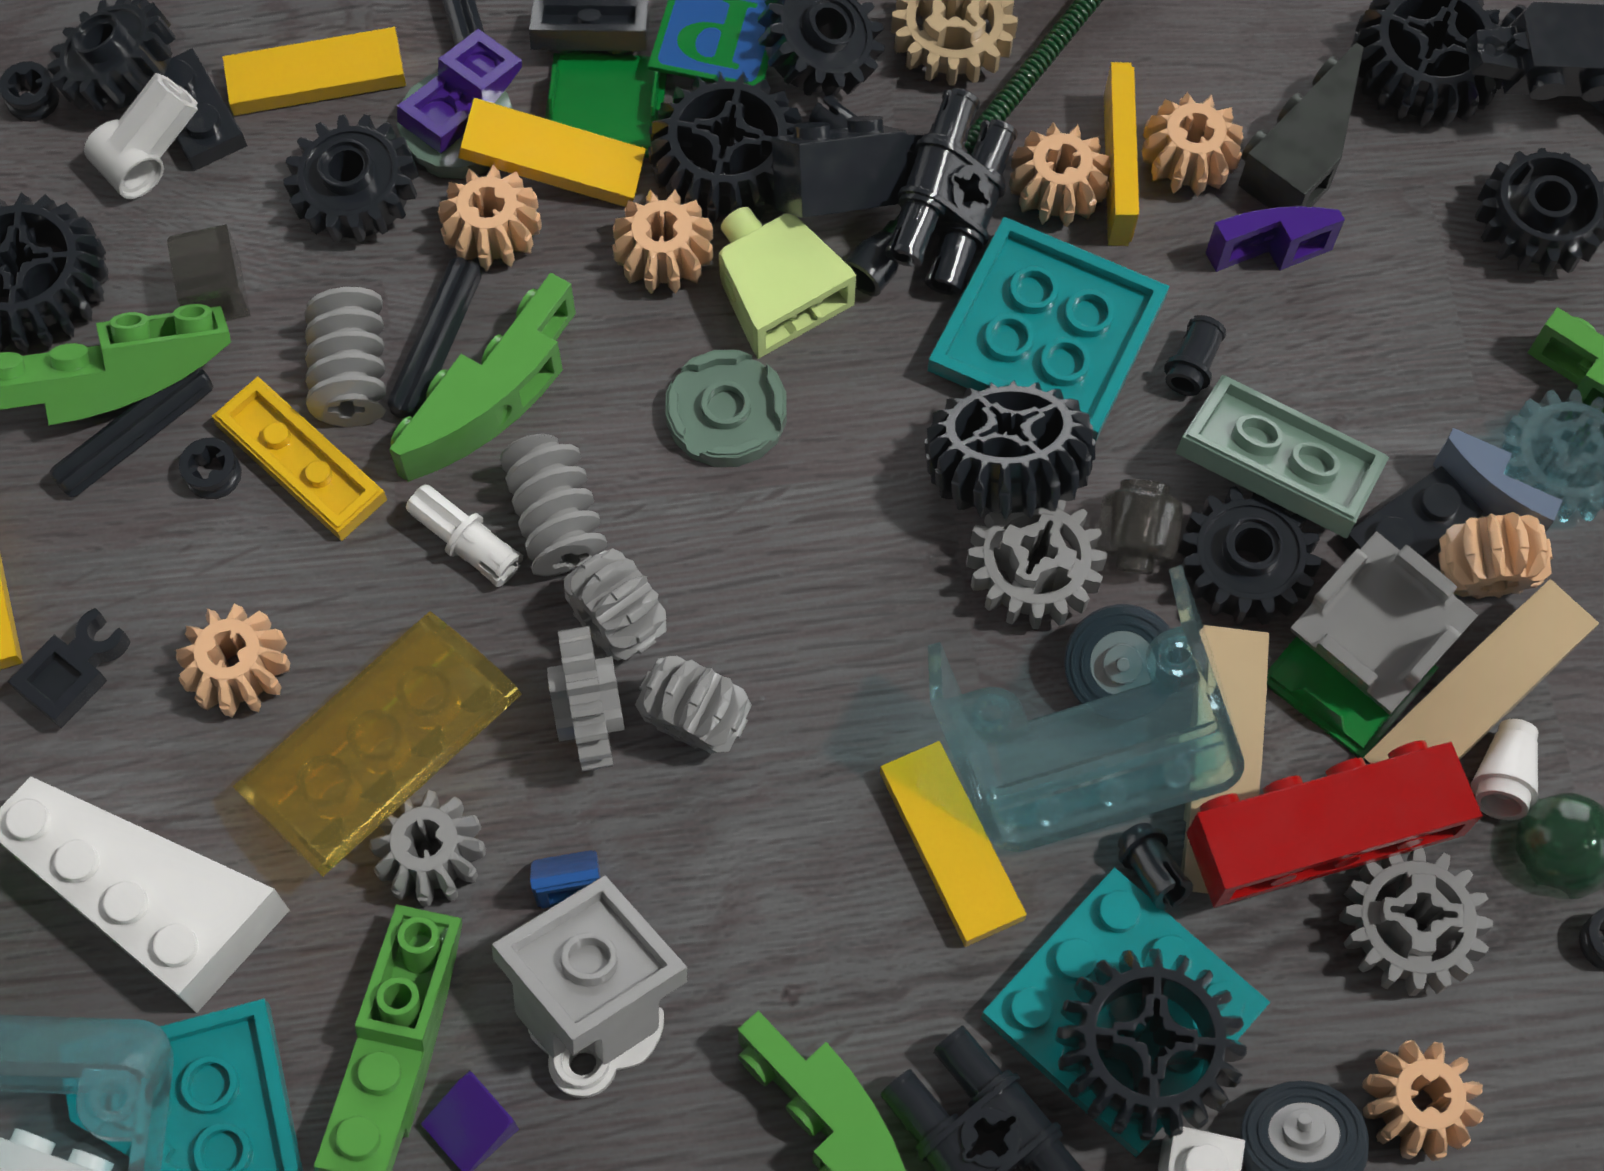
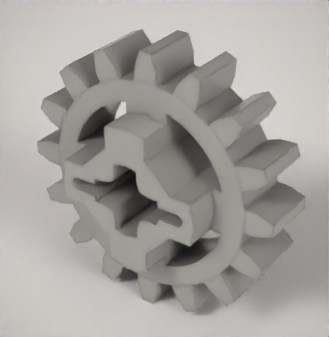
(1061, 570)
(585, 698)
(1437, 901)

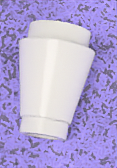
(1509, 772)

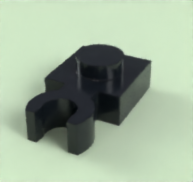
(65, 676)

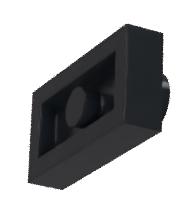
(589, 25)
(212, 129)
(1418, 515)

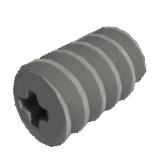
(345, 356)
(551, 503)

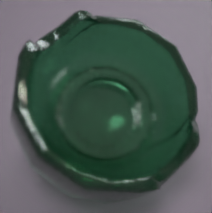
(1564, 843)

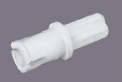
(465, 535)

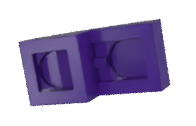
(469, 70)
(1284, 232)

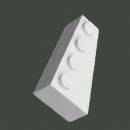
(151, 897)

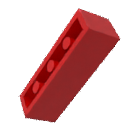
(1331, 821)

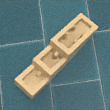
(1243, 670)
(1494, 675)

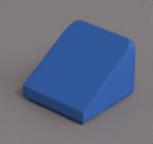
(562, 876)

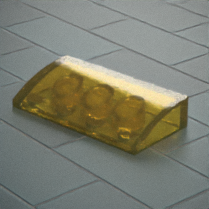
(376, 742)

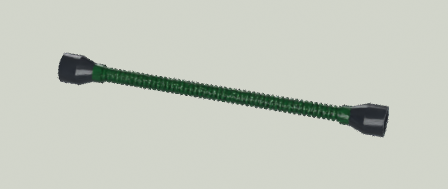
(869, 259)

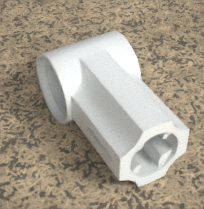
(131, 147)

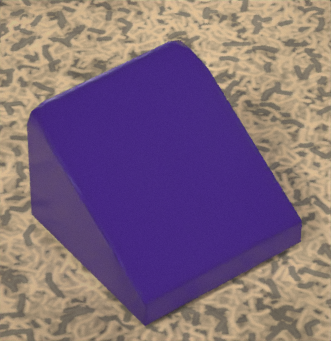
(469, 1123)

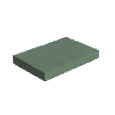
(1283, 455)

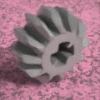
(615, 604)
(693, 704)
(430, 821)

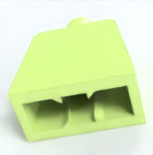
(781, 278)

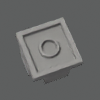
(1384, 620)
(589, 973)

